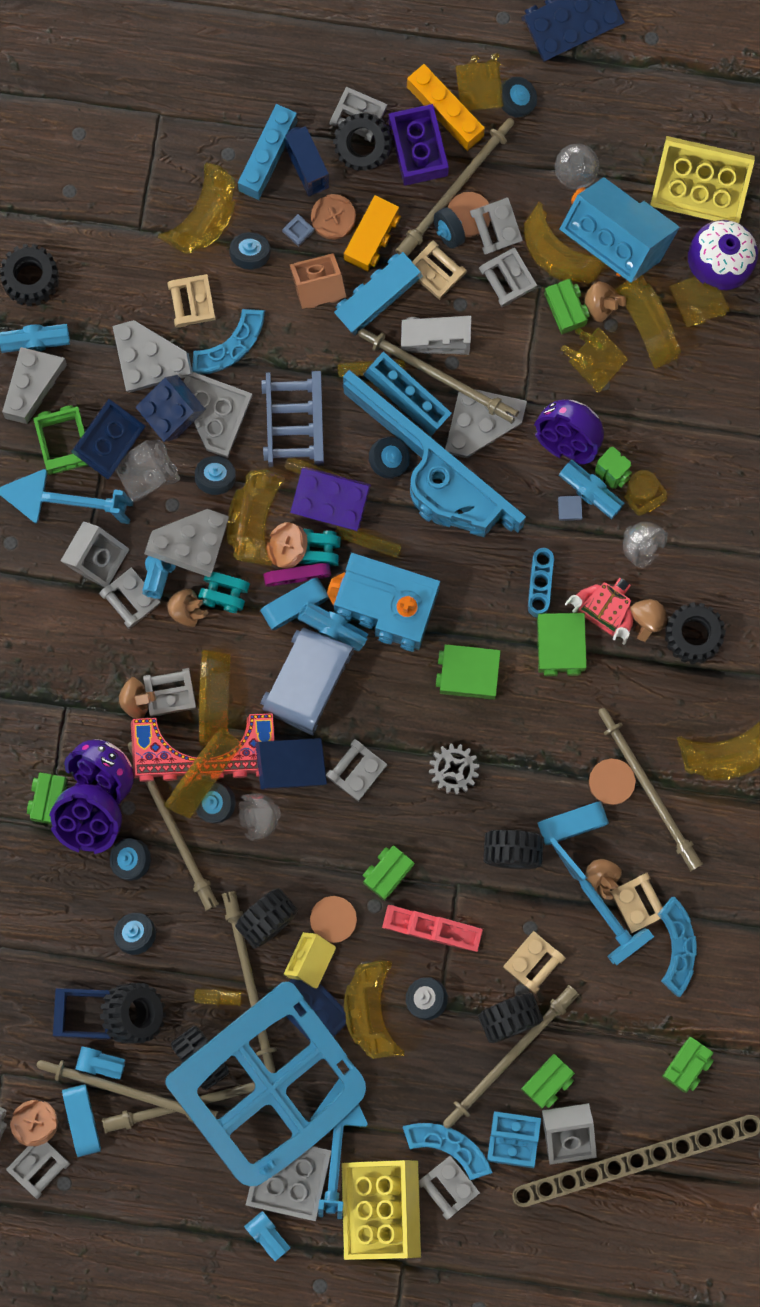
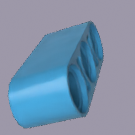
(544, 572)
(289, 605)
(573, 822)
(81, 1120)

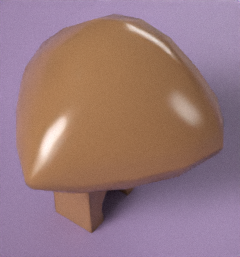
(602, 300)
(185, 609)
(650, 617)
(135, 699)
(603, 877)

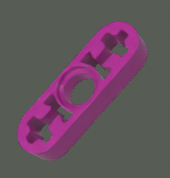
(297, 574)

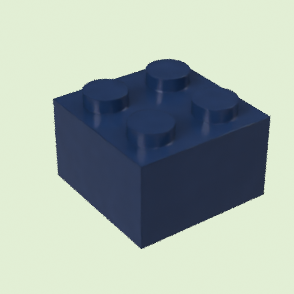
(170, 408)

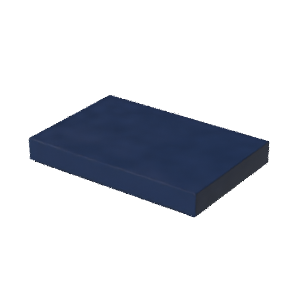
(108, 439)
(290, 763)
(324, 1006)

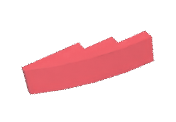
(432, 928)

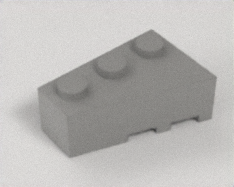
(436, 335)
(30, 383)

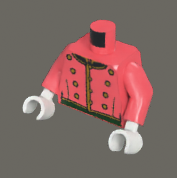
(606, 607)

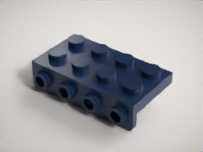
(569, 23)

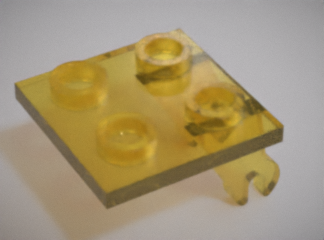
(480, 84)
(698, 301)
(597, 359)

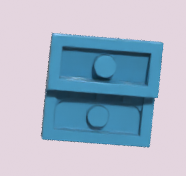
(514, 1139)

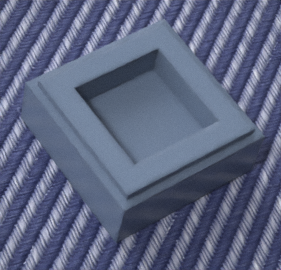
(298, 230)
(569, 508)

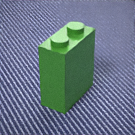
(561, 643)
(468, 671)

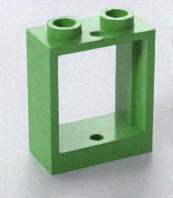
(46, 419)

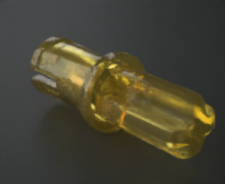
(217, 997)

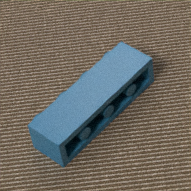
(267, 152)
(378, 293)
(407, 393)

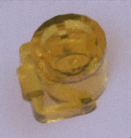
(642, 490)

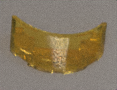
(208, 216)
(554, 255)
(651, 321)
(249, 516)
(213, 694)
(723, 758)
(203, 773)
(364, 1012)

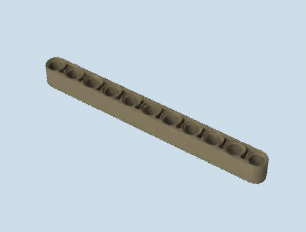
(646, 1153)

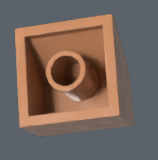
(318, 281)

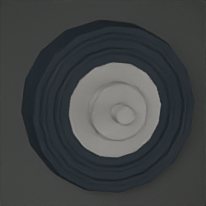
(426, 998)

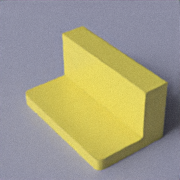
(310, 959)

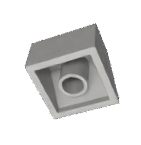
(95, 554)
(569, 1133)

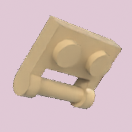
(434, 277)
(199, 300)
(631, 906)
(528, 956)

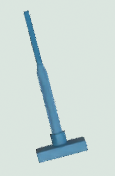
(28, 494)
(628, 943)
(354, 1118)

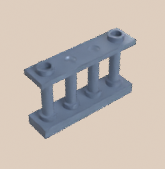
(312, 407)

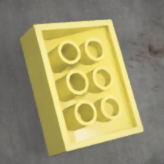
(702, 180)
(381, 1210)

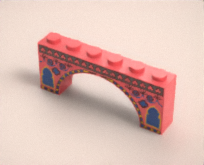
(157, 758)

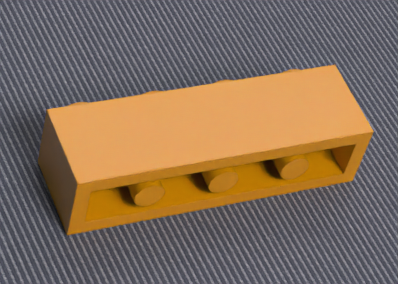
(447, 107)

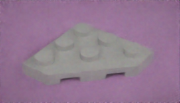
(148, 357)
(223, 412)
(476, 428)
(190, 541)
(294, 1188)

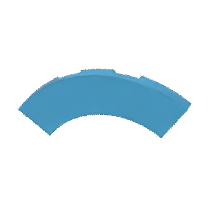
(234, 348)
(683, 946)
(450, 1142)

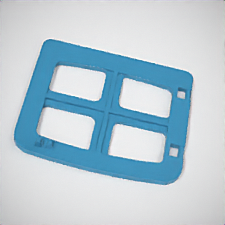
(269, 1087)

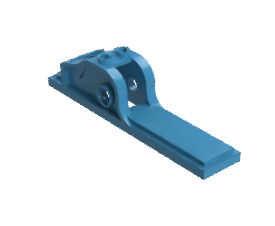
(459, 486)

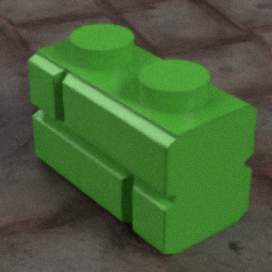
(566, 306)
(613, 468)
(47, 790)
(388, 872)
(688, 1064)
(548, 1082)

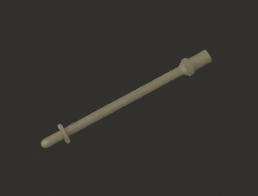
(414, 236)
(494, 406)
(683, 846)
(201, 885)
(233, 914)
(557, 1008)
(60, 1070)
(128, 1119)

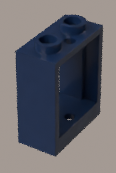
(307, 161)
(60, 1013)

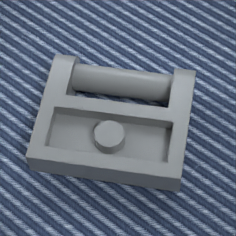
(353, 103)
(502, 222)
(515, 274)
(131, 587)
(171, 699)
(363, 774)
(31, 1161)
(455, 1183)

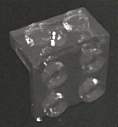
(146, 469)

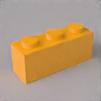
(372, 233)

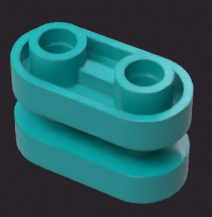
(328, 541)
(231, 602)

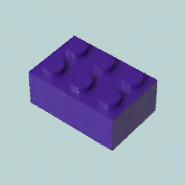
(418, 144)
(330, 498)

